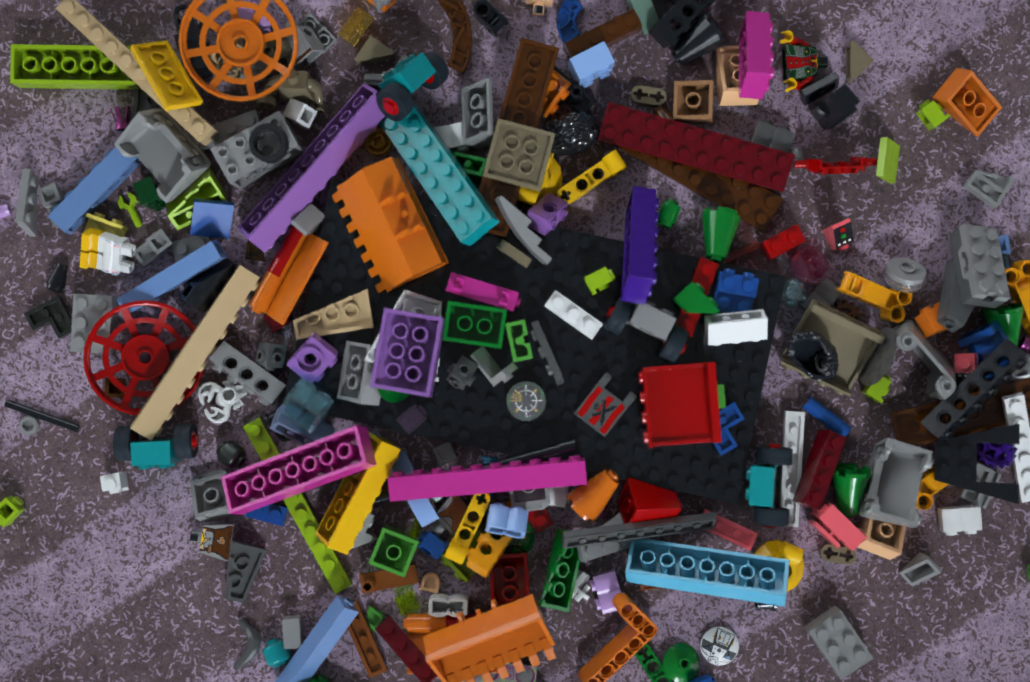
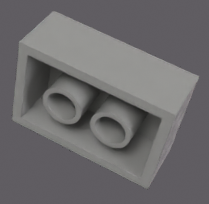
(85, 314)
(838, 642)

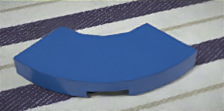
(567, 19)

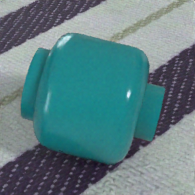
(275, 653)

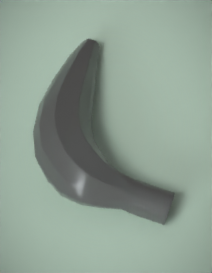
(252, 647)

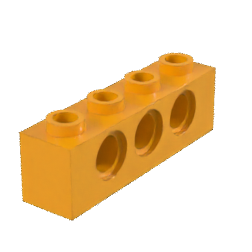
(483, 563)

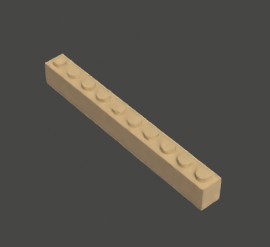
(124, 59)
(194, 352)

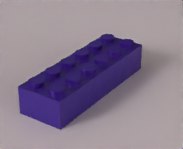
(640, 245)

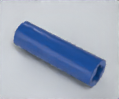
(826, 416)

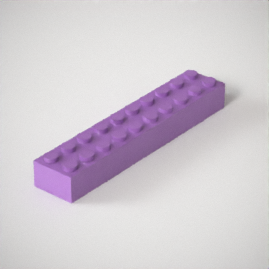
(313, 169)

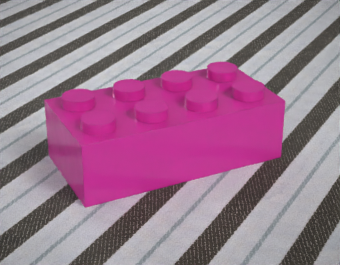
(755, 55)

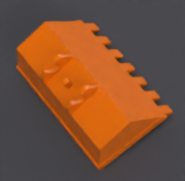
(390, 224)
(490, 642)

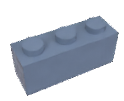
(290, 429)

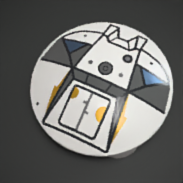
(719, 645)

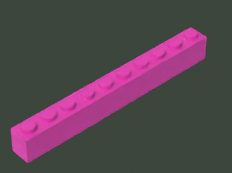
(487, 479)

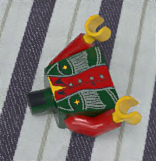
(799, 62)

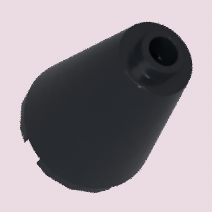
(698, 40)

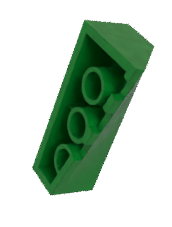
(560, 576)

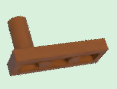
(384, 579)

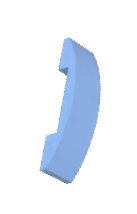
(421, 508)

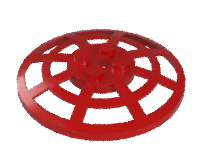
(132, 349)

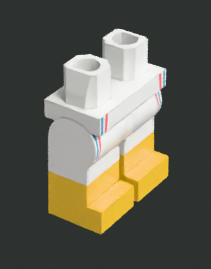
(106, 252)

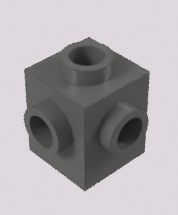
(270, 355)
(462, 373)

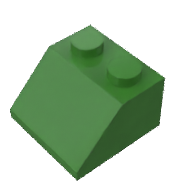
(393, 550)

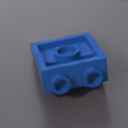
(735, 291)

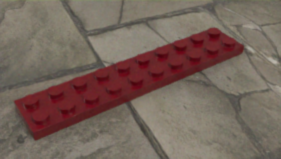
(696, 147)

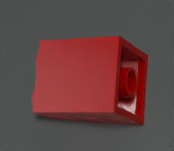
(646, 502)

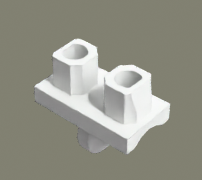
(582, 578)

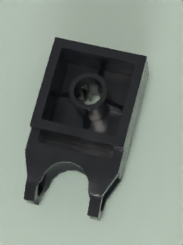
(192, 42)

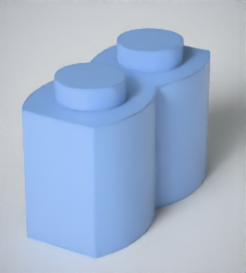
(506, 520)

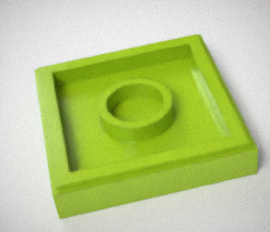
(887, 160)

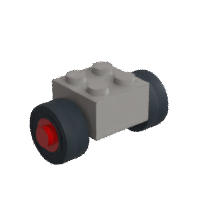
(650, 321)

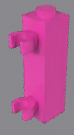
(483, 292)

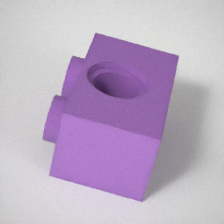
(547, 213)

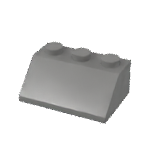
(477, 114)
(357, 376)

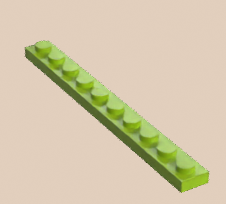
(301, 512)

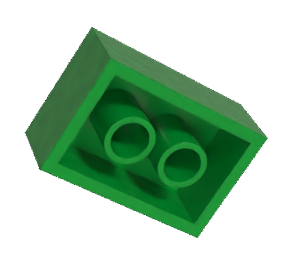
(474, 324)

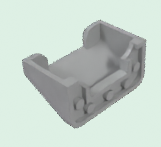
(163, 151)
(942, 378)
(895, 482)

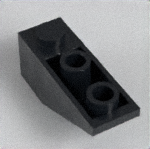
(203, 288)

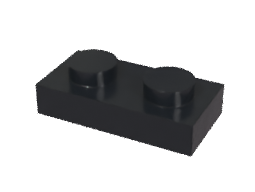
(820, 88)

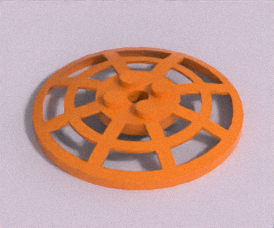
(238, 57)

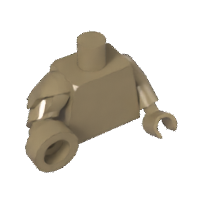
(298, 86)

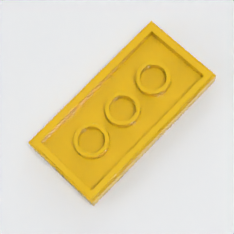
(166, 75)

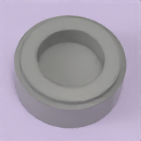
(29, 425)

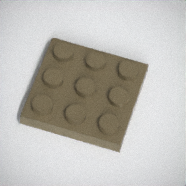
(519, 155)

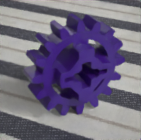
(995, 453)

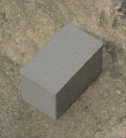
(292, 631)

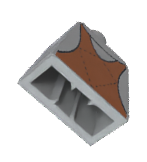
(451, 514)

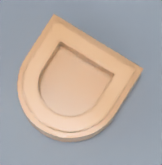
(430, 582)

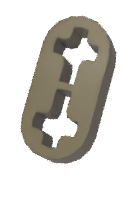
(286, 48)
(649, 91)
(514, 253)
(836, 558)

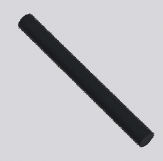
(41, 415)

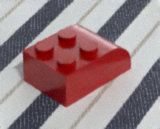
(510, 578)

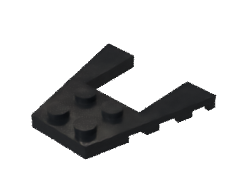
(958, 462)

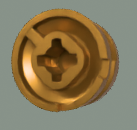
(378, 143)

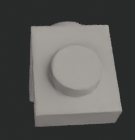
(491, 368)

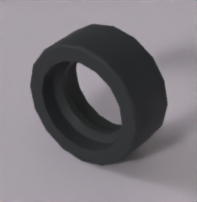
(257, 132)

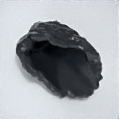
(573, 131)
(813, 355)

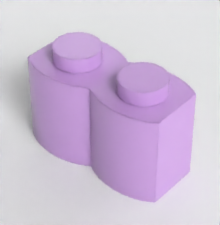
(607, 587)

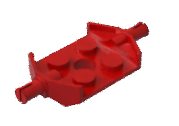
(819, 167)

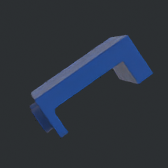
(984, 342)

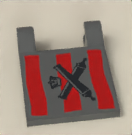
(602, 408)

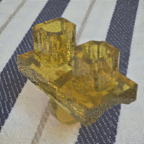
(355, 26)

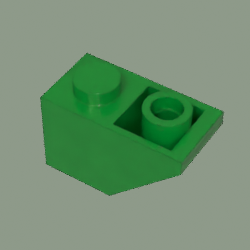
(693, 300)

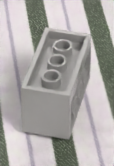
(245, 168)

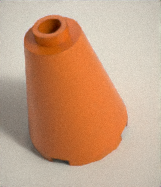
(592, 498)

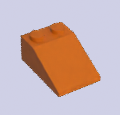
(967, 101)

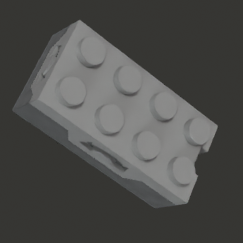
(979, 266)

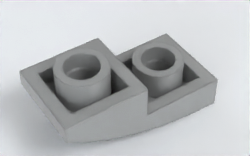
(321, 32)

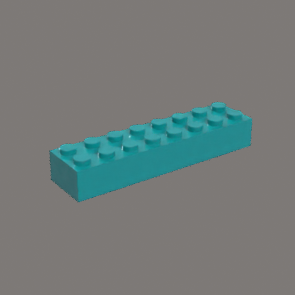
(441, 176)

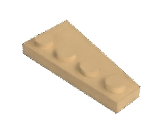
(340, 317)

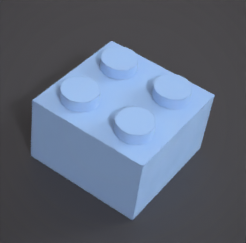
(591, 65)

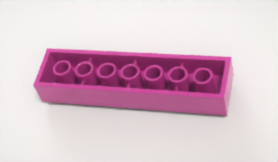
(298, 470)

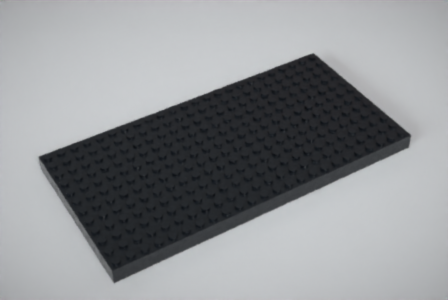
(480, 411)

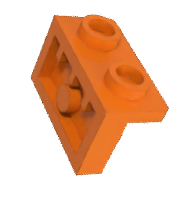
(557, 90)

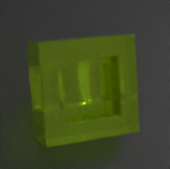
(407, 603)

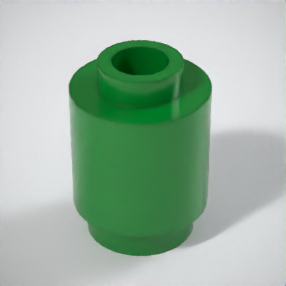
(668, 213)

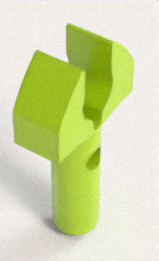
(131, 208)

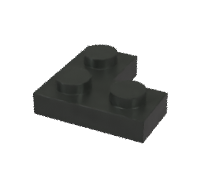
(51, 312)

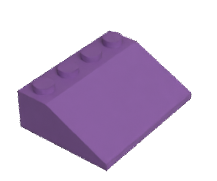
(407, 352)

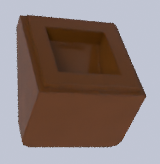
(111, 390)

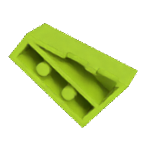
(204, 187)

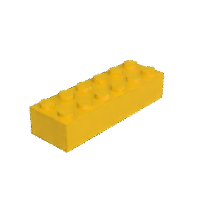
(356, 498)

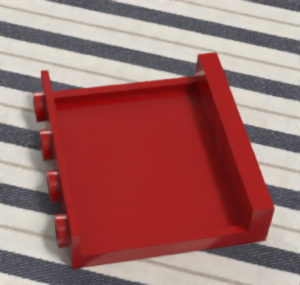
(680, 404)

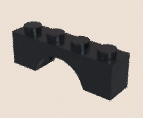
(836, 107)

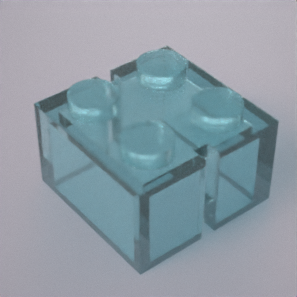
(306, 396)

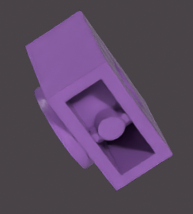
(313, 369)

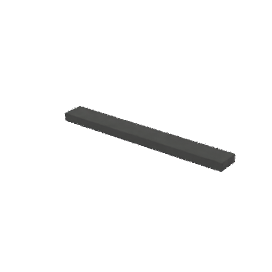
(638, 530)

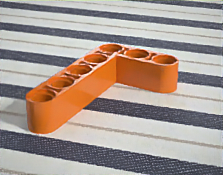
(623, 645)

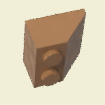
(694, 101)

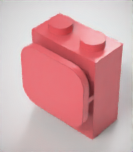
(834, 526)

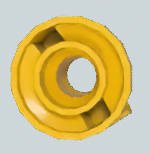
(551, 183)
(785, 550)

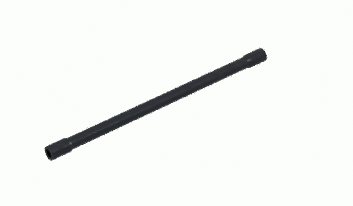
(559, 448)

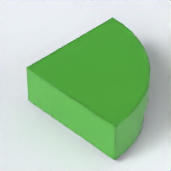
(374, 617)

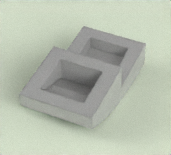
(50, 196)
(153, 248)

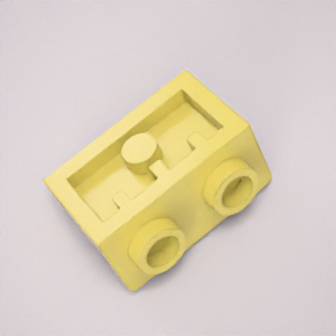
(99, 222)

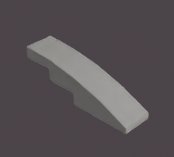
(518, 223)

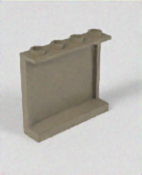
(852, 340)

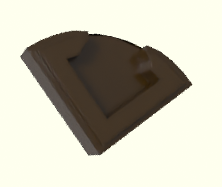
(254, 252)

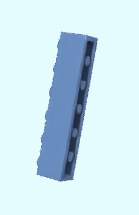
(92, 190)

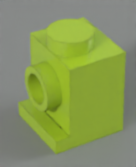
(931, 114)
(599, 280)
(878, 390)
(6, 516)

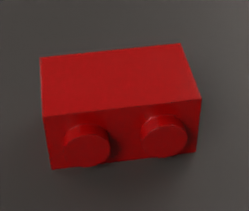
(782, 242)

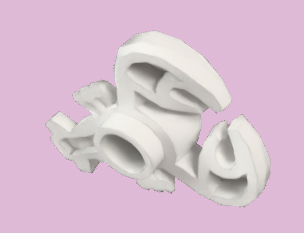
(225, 398)

